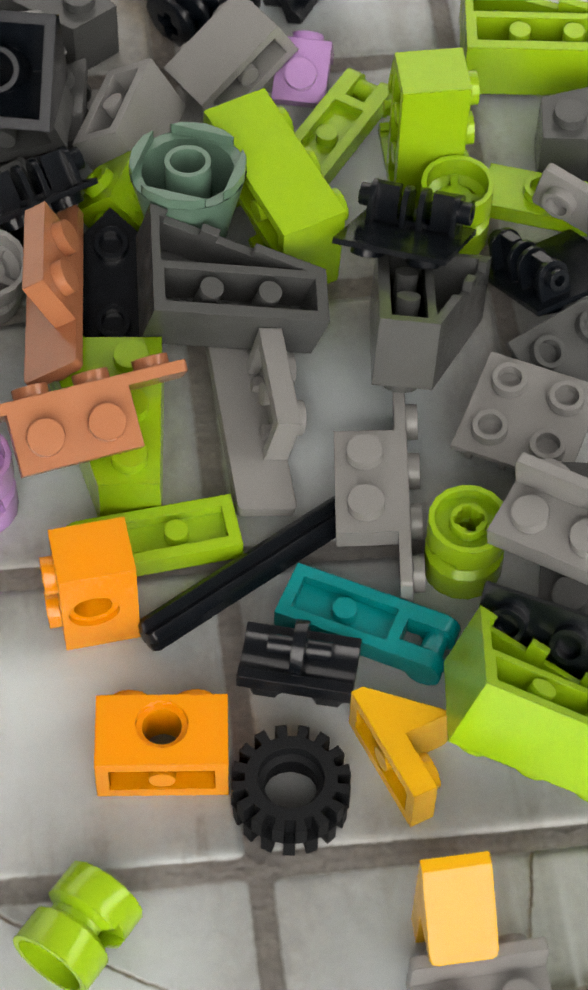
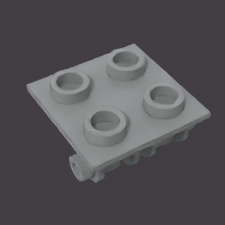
(523, 410)

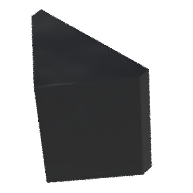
(31, 70)

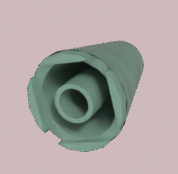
(190, 174)

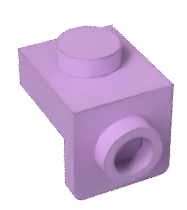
(306, 74)

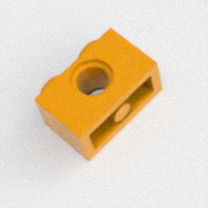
(91, 583)
(137, 767)

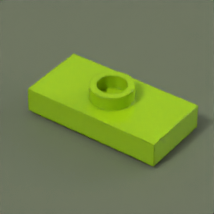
(514, 201)

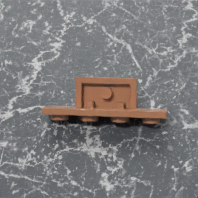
(54, 293)
(82, 420)

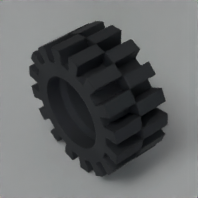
(293, 755)

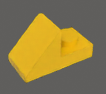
(397, 740)
(456, 909)

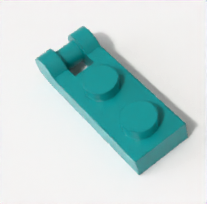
(374, 616)

